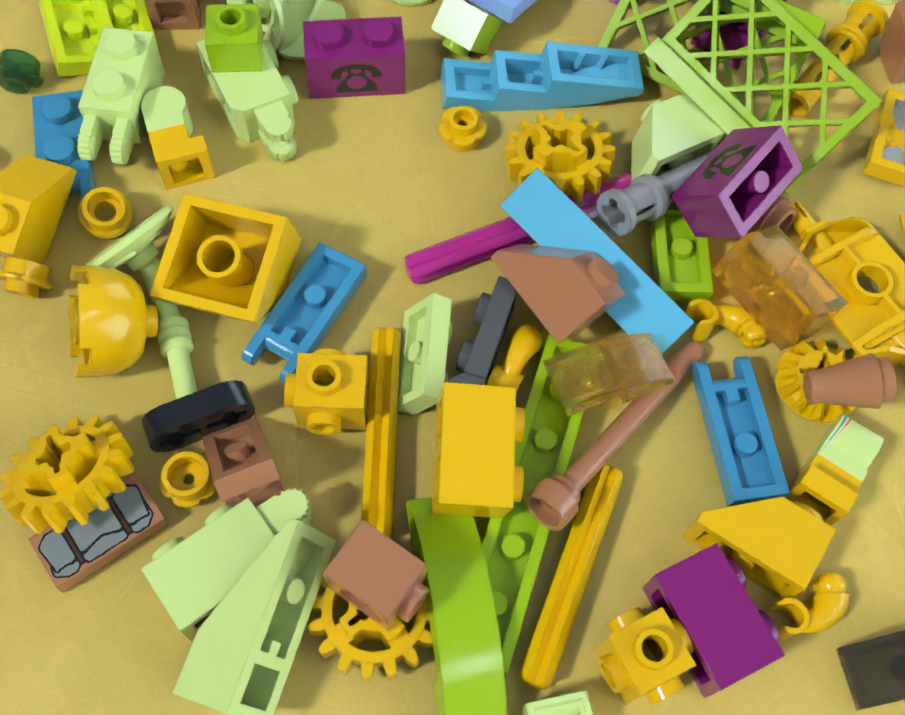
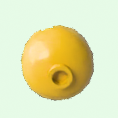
(108, 321)

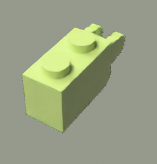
(119, 77)
(257, 103)
(201, 570)

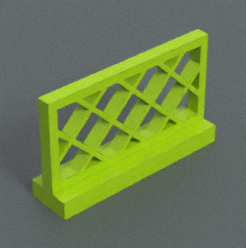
(773, 27)
(725, 108)

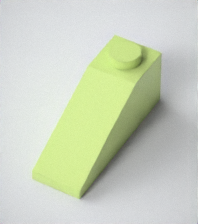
(255, 631)

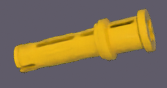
(859, 36)

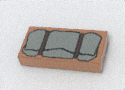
(107, 535)

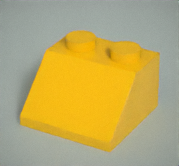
(226, 259)

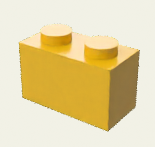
(477, 451)

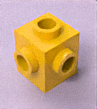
(328, 391)
(629, 670)

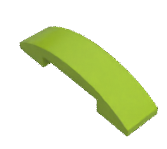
(459, 612)

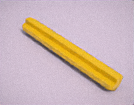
(381, 430)
(570, 579)

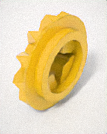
(789, 379)

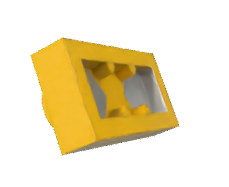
(887, 145)

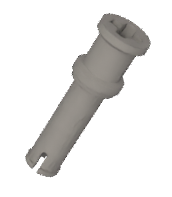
(644, 199)

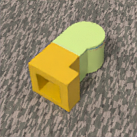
(169, 128)
(836, 468)

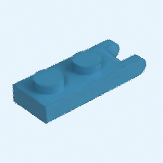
(56, 135)
(307, 308)
(740, 434)

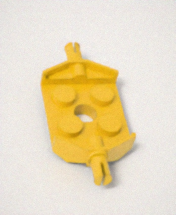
(850, 250)

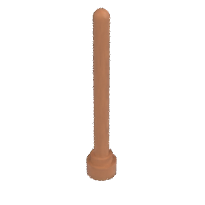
(556, 499)

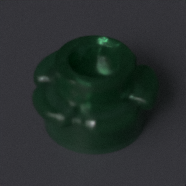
(19, 71)

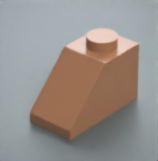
(561, 285)

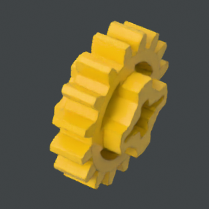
(561, 153)
(66, 474)
(353, 630)

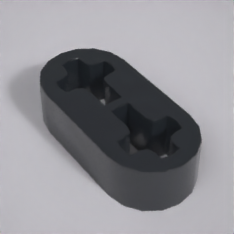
(197, 415)

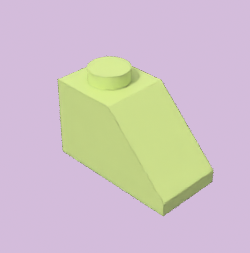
(672, 135)

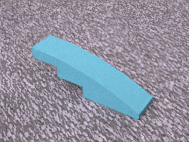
(555, 79)
(560, 223)

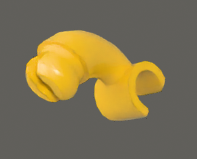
(726, 315)
(522, 346)
(826, 609)

